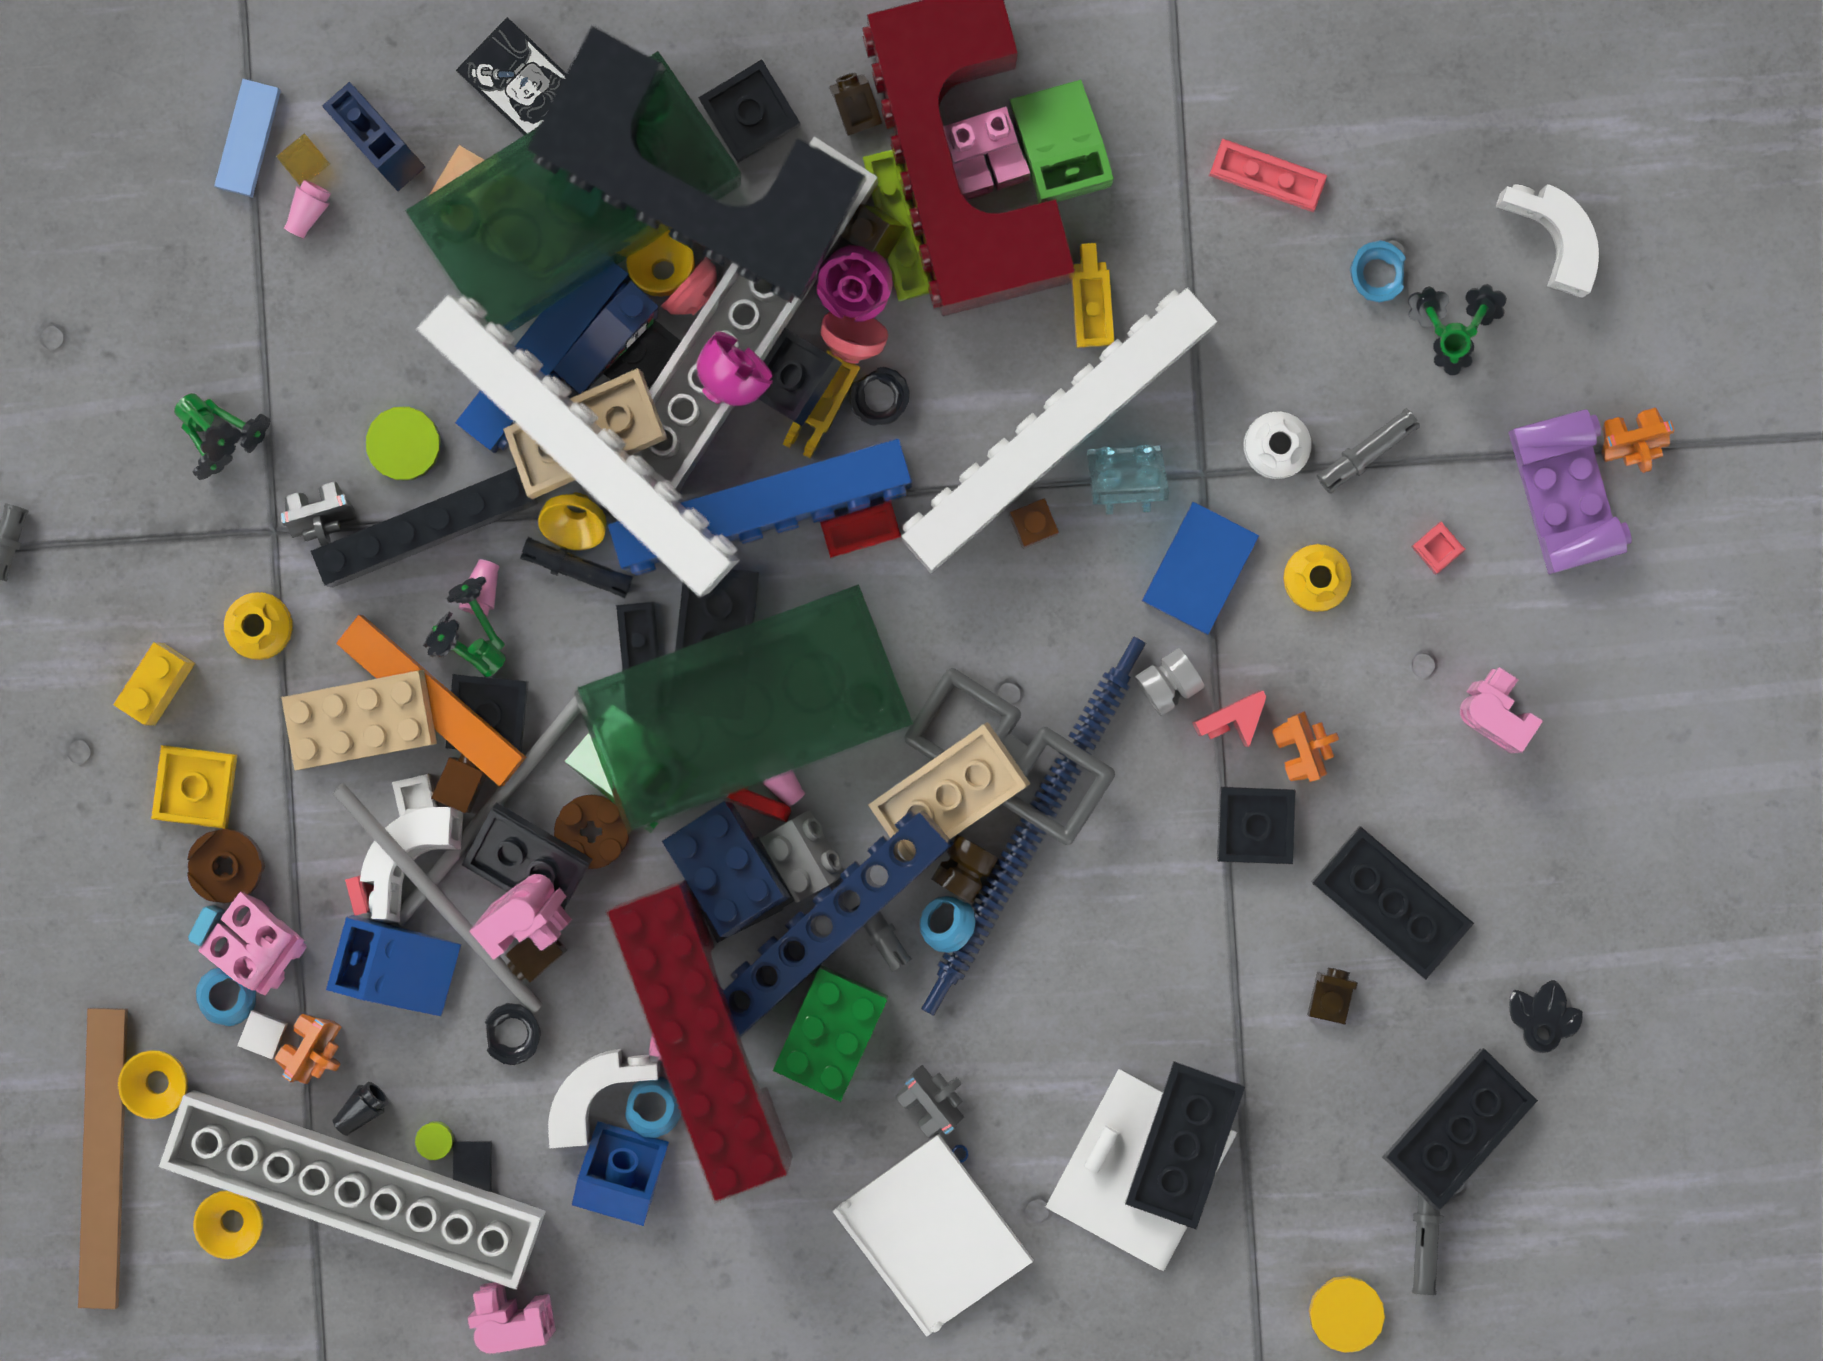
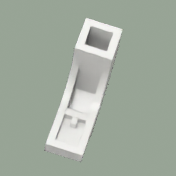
(1570, 228)
(416, 834)
(571, 1106)

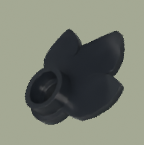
(1547, 1011)

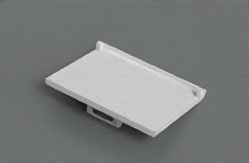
(1102, 1171)
(932, 1235)

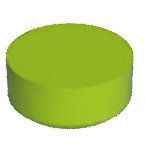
(434, 1140)

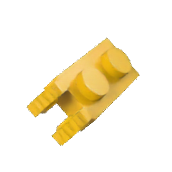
(826, 408)

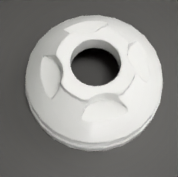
(1261, 456)

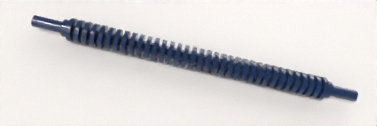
(1117, 678)

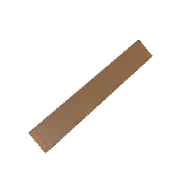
(102, 1159)

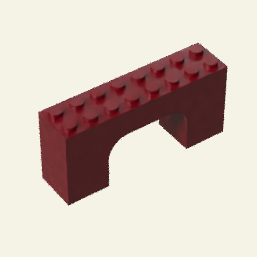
(971, 253)
(698, 1041)

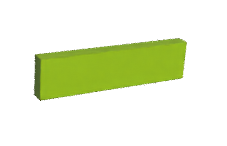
(904, 258)

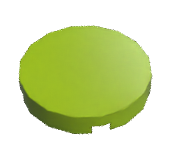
(403, 443)

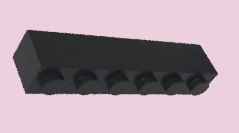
(421, 528)

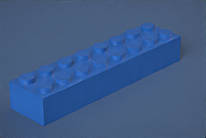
(785, 499)

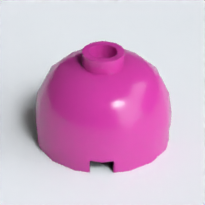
(855, 283)
(730, 373)

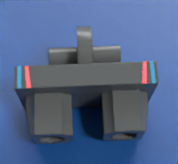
(318, 518)
(936, 1097)

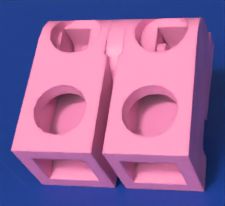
(989, 135)
(1490, 715)
(524, 911)
(255, 947)
(503, 1326)

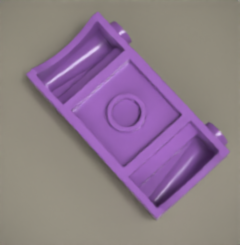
(1567, 491)

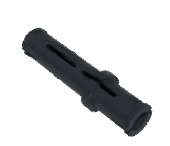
(576, 567)

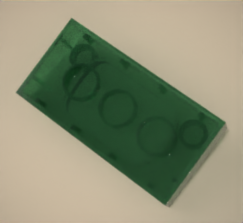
(532, 237)
(742, 708)

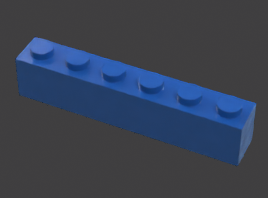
(549, 341)

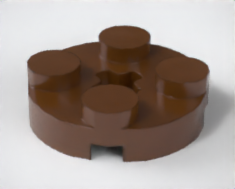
(605, 815)
(203, 864)

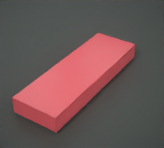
(1268, 175)

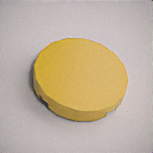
(1346, 1314)

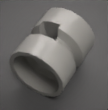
(1170, 681)

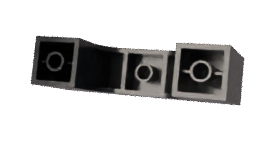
(594, 139)

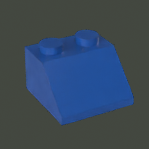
(619, 1173)

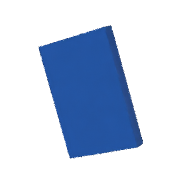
(1200, 568)

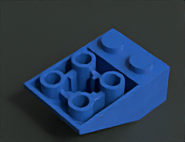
(393, 966)

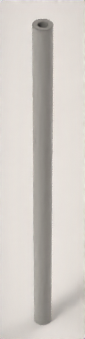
(500, 796)
(433, 894)

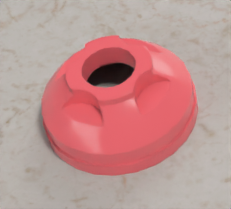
(693, 291)
(852, 339)

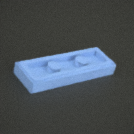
(247, 138)

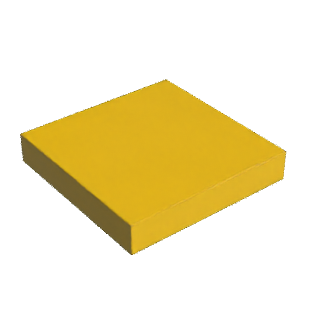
(194, 786)

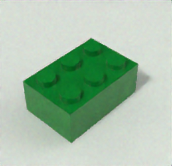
(830, 1033)

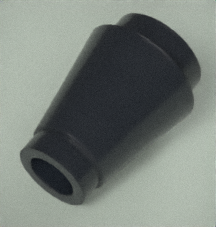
(361, 1107)

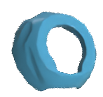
(1382, 251)
(958, 933)
(233, 1016)
(661, 1126)

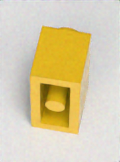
(154, 683)

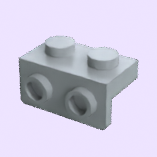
(803, 856)

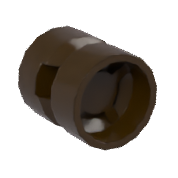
(964, 869)

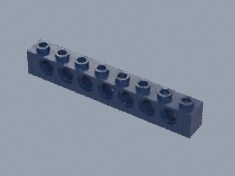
(929, 845)

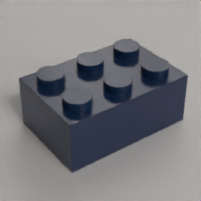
(726, 869)

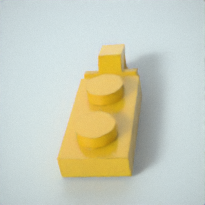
(1092, 300)

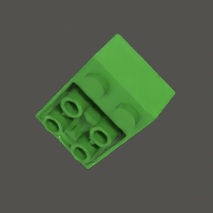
(1062, 142)

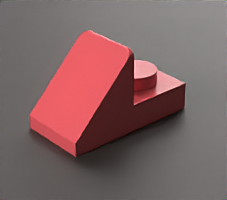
(1243, 713)

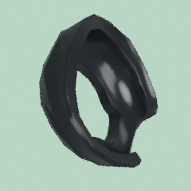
(901, 397)
(502, 1052)

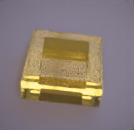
(303, 159)

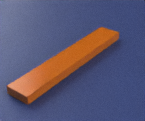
(450, 715)

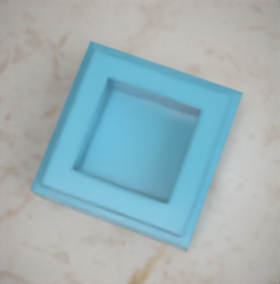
(205, 924)

